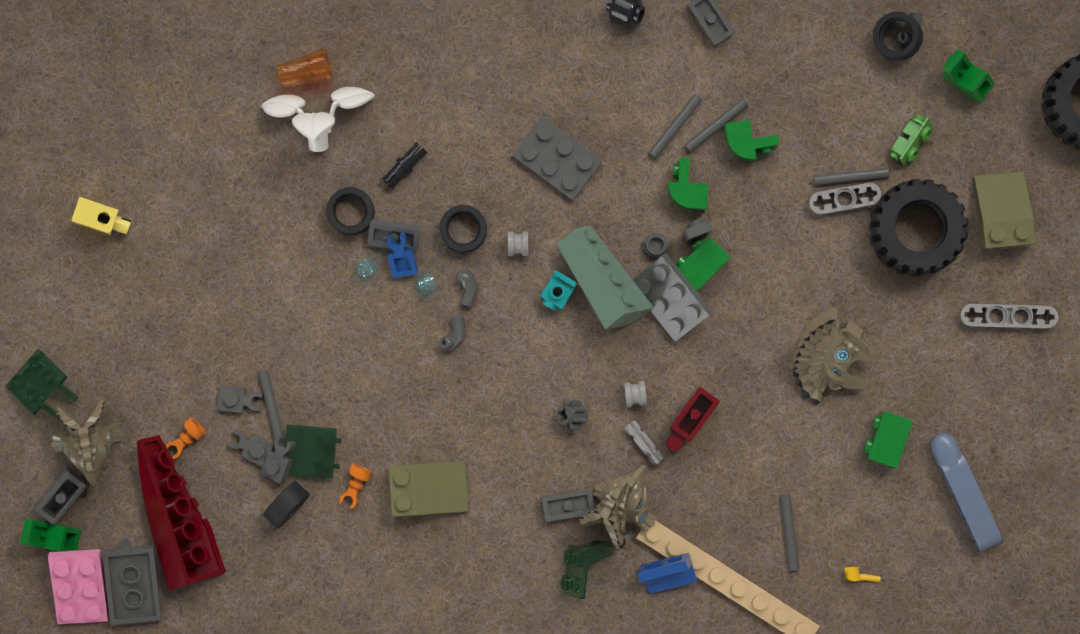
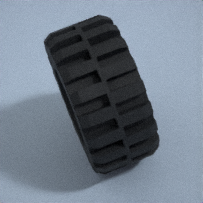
(1058, 102)
(944, 206)

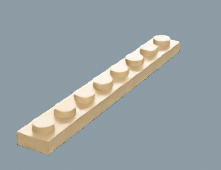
(729, 581)

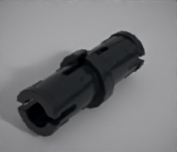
(404, 165)

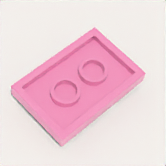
(78, 586)

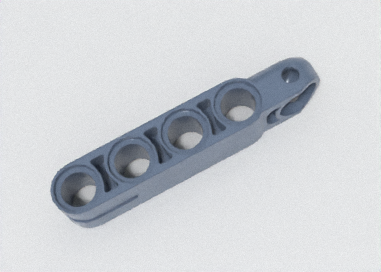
(966, 492)

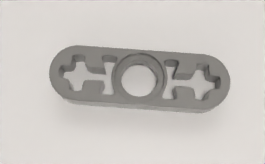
(850, 189)

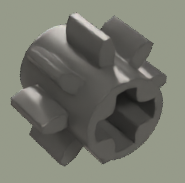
(572, 415)

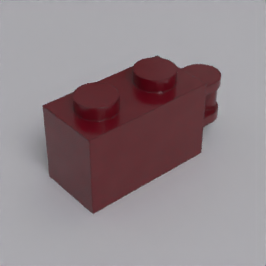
(691, 418)

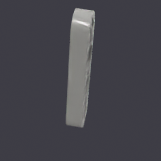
(1008, 313)

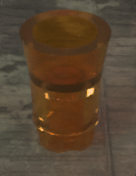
(306, 69)

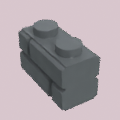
(60, 495)

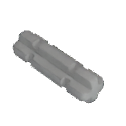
(644, 443)

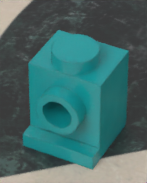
(560, 281)

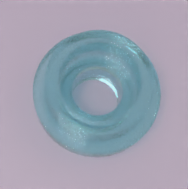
(366, 267)
(425, 283)

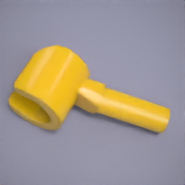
(852, 574)

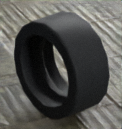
(911, 49)
(350, 192)
(467, 210)
(286, 504)

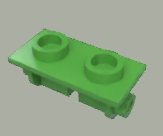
(919, 131)

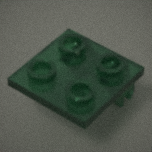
(37, 381)
(313, 451)
(576, 561)

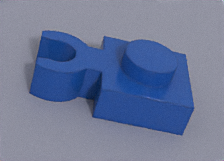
(401, 260)

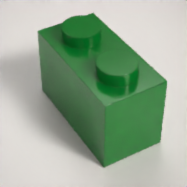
(702, 262)
(888, 439)

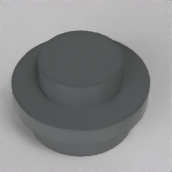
(655, 245)

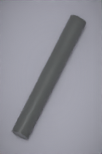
(716, 125)
(675, 126)
(851, 176)
(271, 404)
(789, 532)

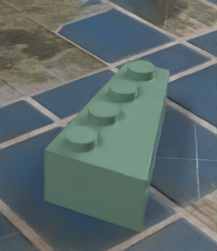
(603, 279)

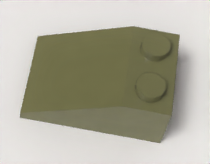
(1004, 211)
(428, 488)

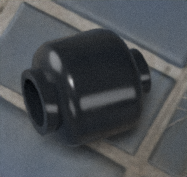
(626, 12)

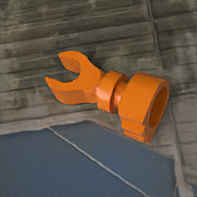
(194, 430)
(360, 474)

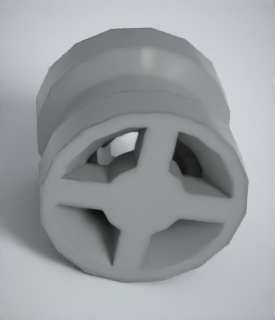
(518, 243)
(635, 394)

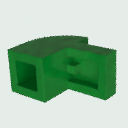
(967, 77)
(741, 141)
(684, 194)
(50, 536)

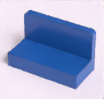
(667, 573)

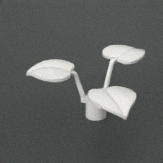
(316, 125)

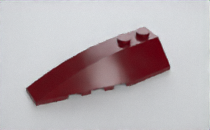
(177, 527)

